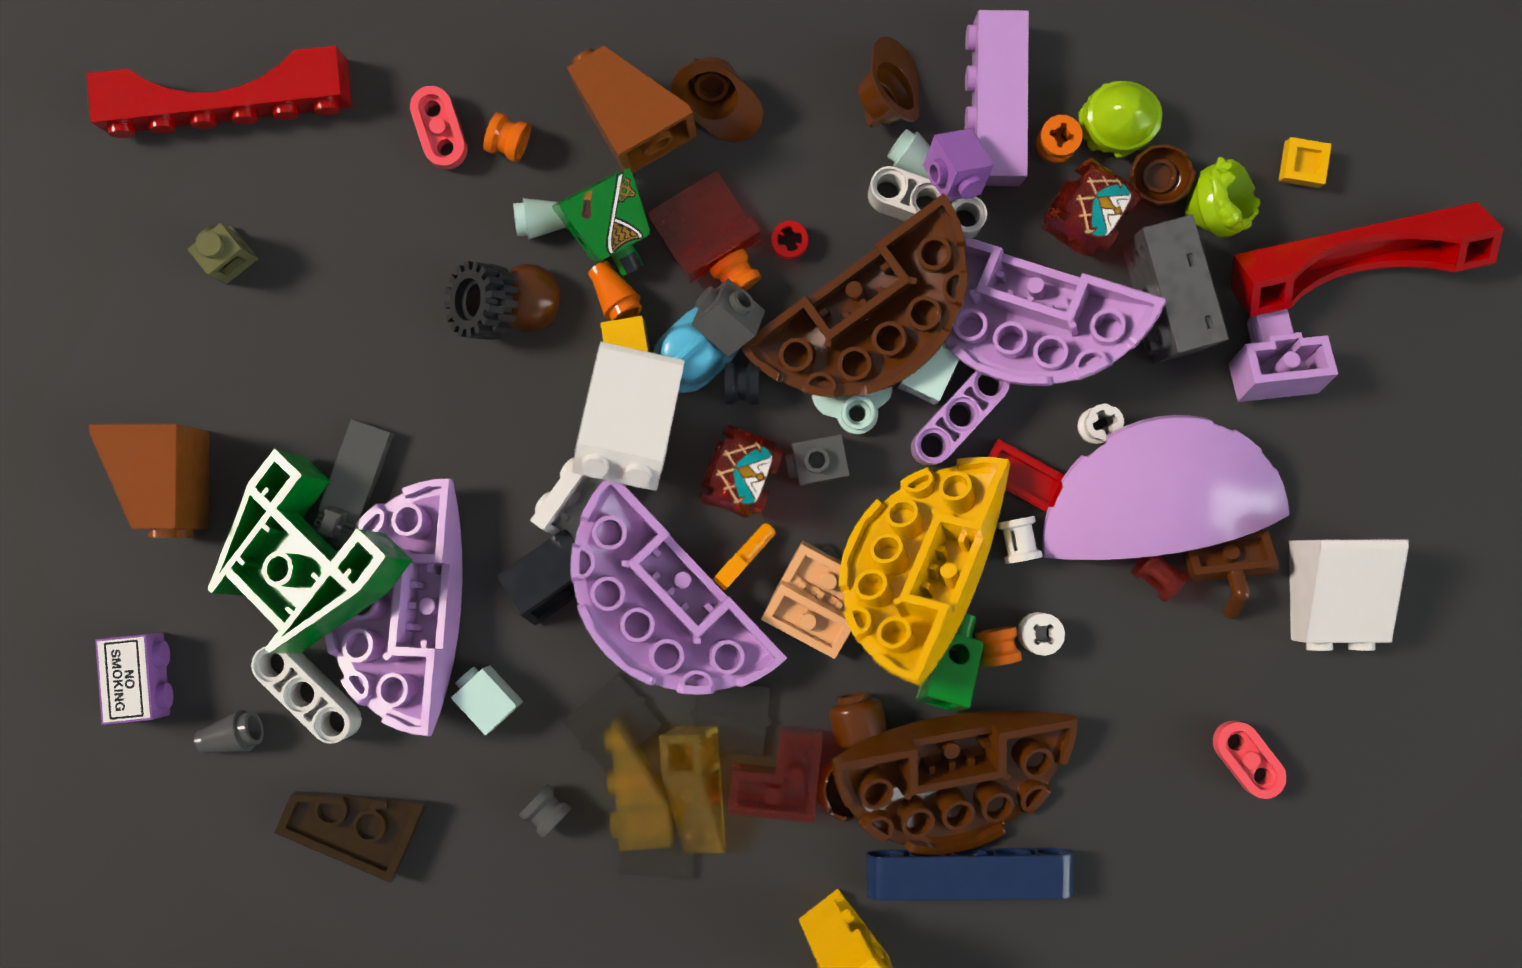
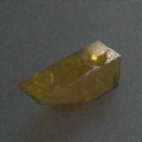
(694, 786)
(641, 799)

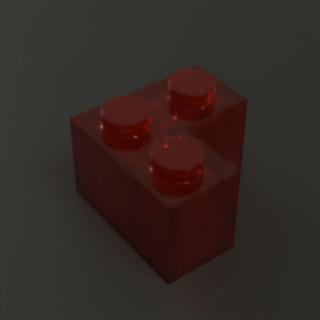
(782, 790)

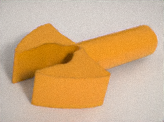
(744, 556)

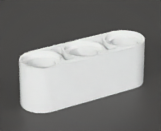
(911, 188)
(327, 696)

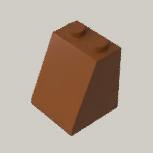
(630, 109)
(158, 475)

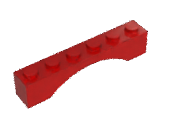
(301, 83)
(1439, 239)

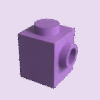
(958, 164)

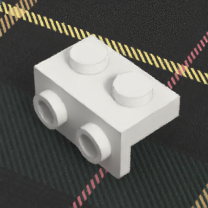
(565, 502)

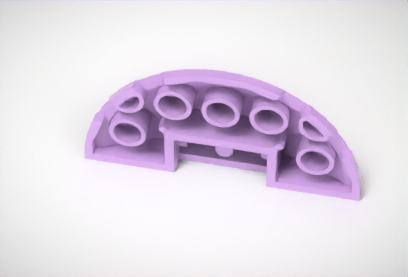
(1041, 323)
(1163, 491)
(656, 606)
(405, 643)

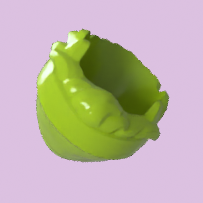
(1120, 118)
(1223, 199)

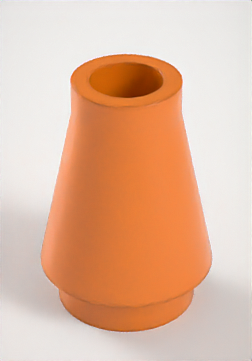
(614, 293)

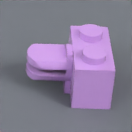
(1280, 361)

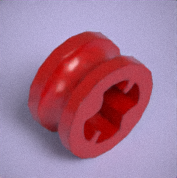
(798, 230)

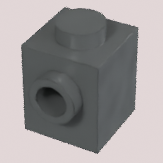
(727, 316)
(817, 460)

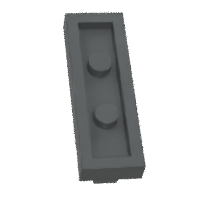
(352, 482)

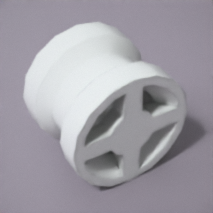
(1033, 629)

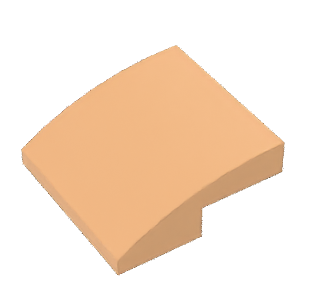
(810, 601)

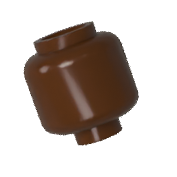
(856, 719)

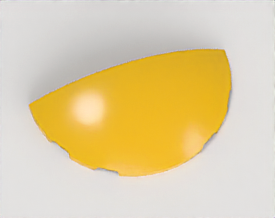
(920, 562)

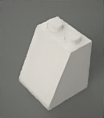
(628, 416)
(1345, 591)

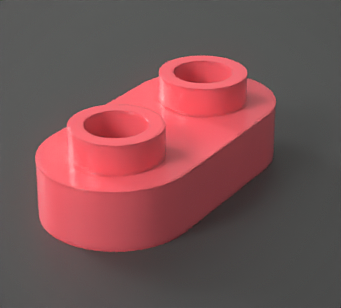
(440, 129)
(1248, 757)

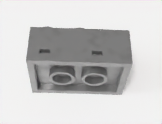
(1172, 265)

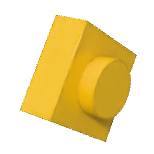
(1305, 162)

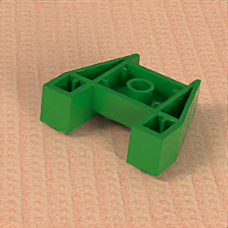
(290, 567)

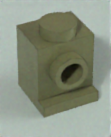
(219, 246)

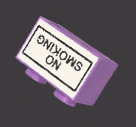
(133, 678)

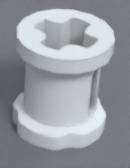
(1085, 423)
(1019, 540)

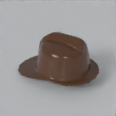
(890, 86)
(718, 99)

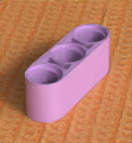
(942, 427)

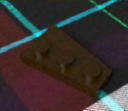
(353, 829)

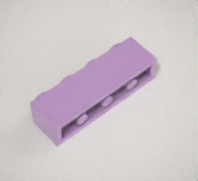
(1000, 91)

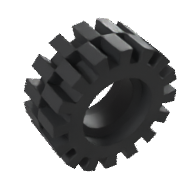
(481, 301)

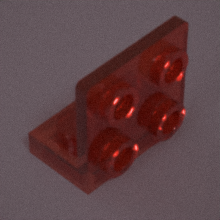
(704, 226)

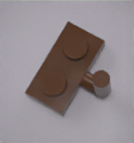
(1234, 561)

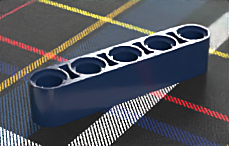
(971, 874)

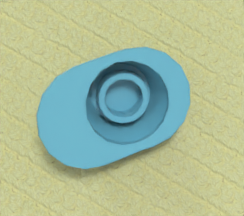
(701, 356)

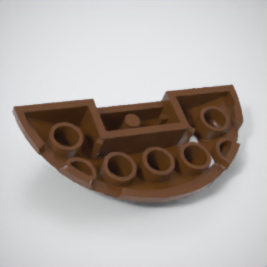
(876, 316)
(953, 777)

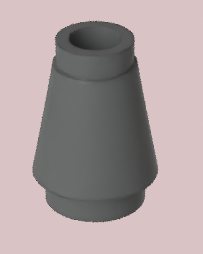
(231, 734)

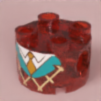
(1090, 208)
(740, 472)

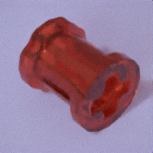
(1160, 576)

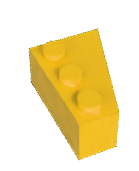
(841, 936)

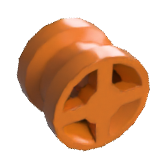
(507, 137)
(1054, 148)
(737, 270)
(998, 646)

